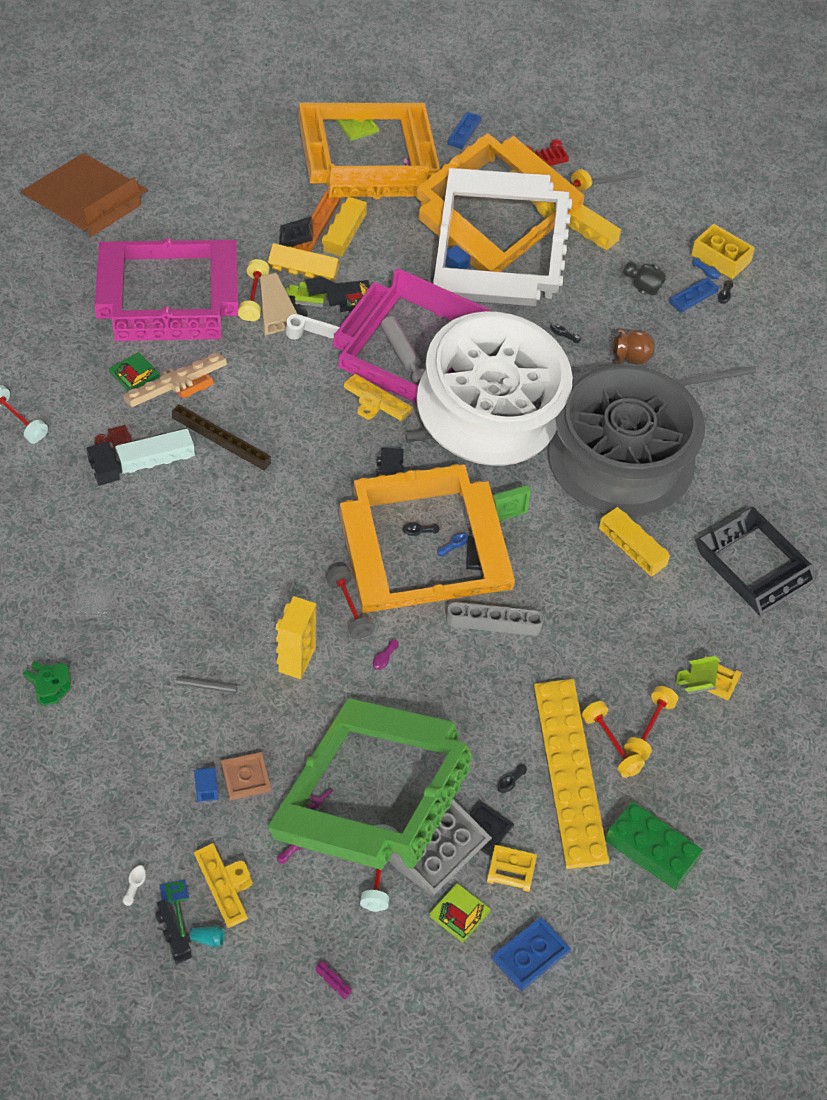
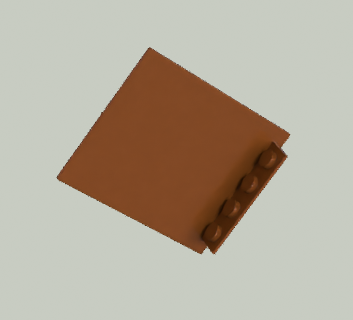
(87, 193)

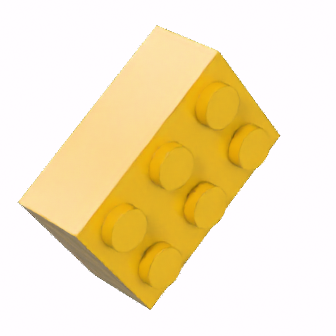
(723, 251)

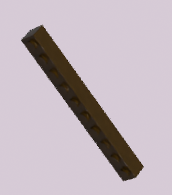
(221, 437)

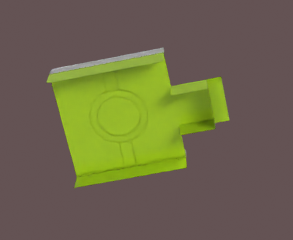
(302, 296)
(702, 675)

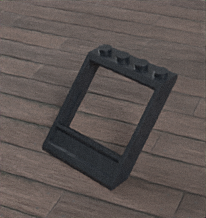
(771, 590)

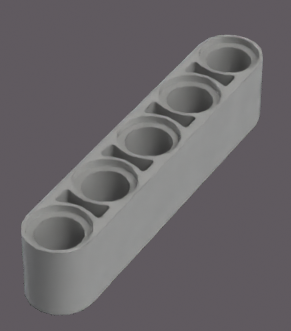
(463, 616)

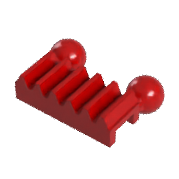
(552, 156)

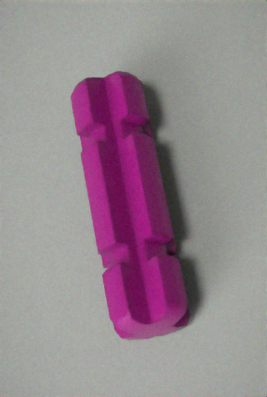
(333, 979)

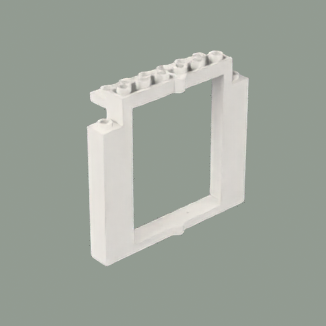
(500, 286)

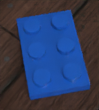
(530, 954)

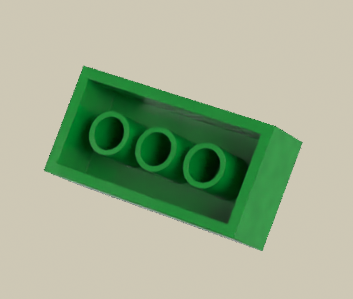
(653, 845)

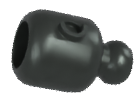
(647, 278)

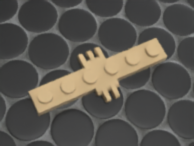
(174, 379)

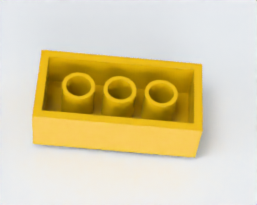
(296, 637)

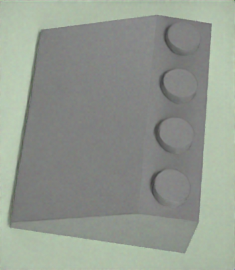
(449, 850)

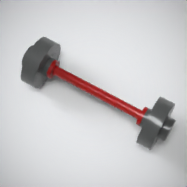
(360, 627)

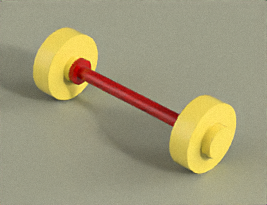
(249, 309)

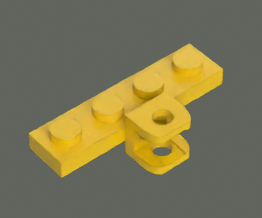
(375, 398)
(225, 883)

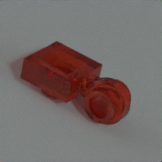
(116, 435)

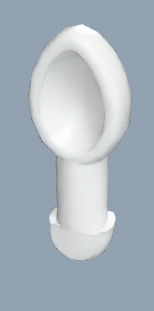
(136, 879)

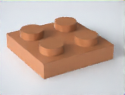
(245, 776)

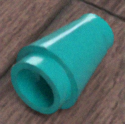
(210, 936)

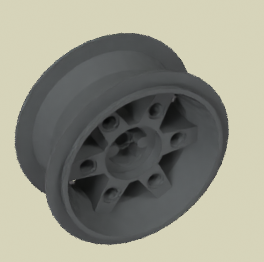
(627, 440)

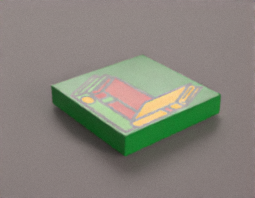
(134, 372)

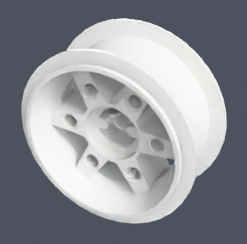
(487, 404)

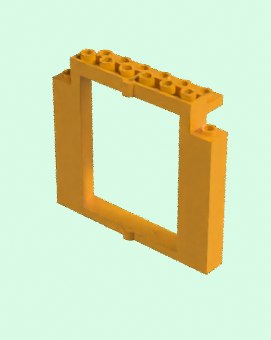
(368, 180)
(485, 254)
(418, 484)

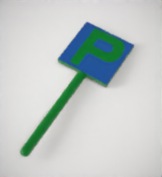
(175, 892)

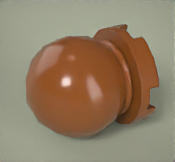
(634, 346)

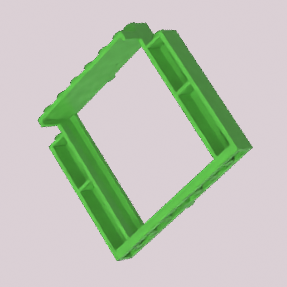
(361, 841)

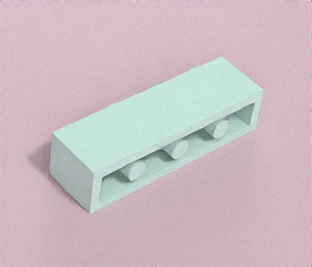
(155, 451)

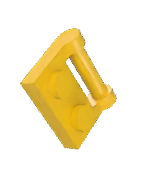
(725, 685)
(515, 862)

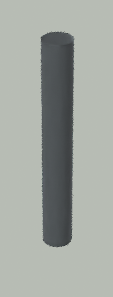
(206, 684)

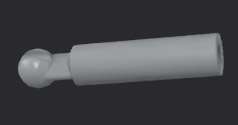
(403, 347)

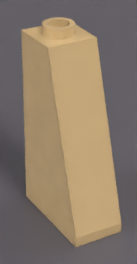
(275, 304)

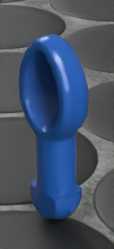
(709, 271)
(456, 542)

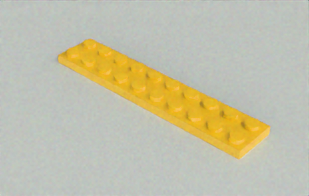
(571, 774)

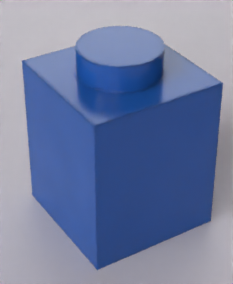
(457, 258)
(206, 784)

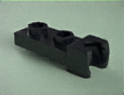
(178, 945)

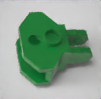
(49, 681)

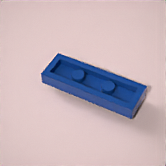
(464, 130)
(694, 295)

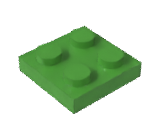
(512, 502)

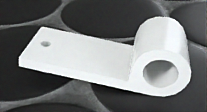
(297, 324)

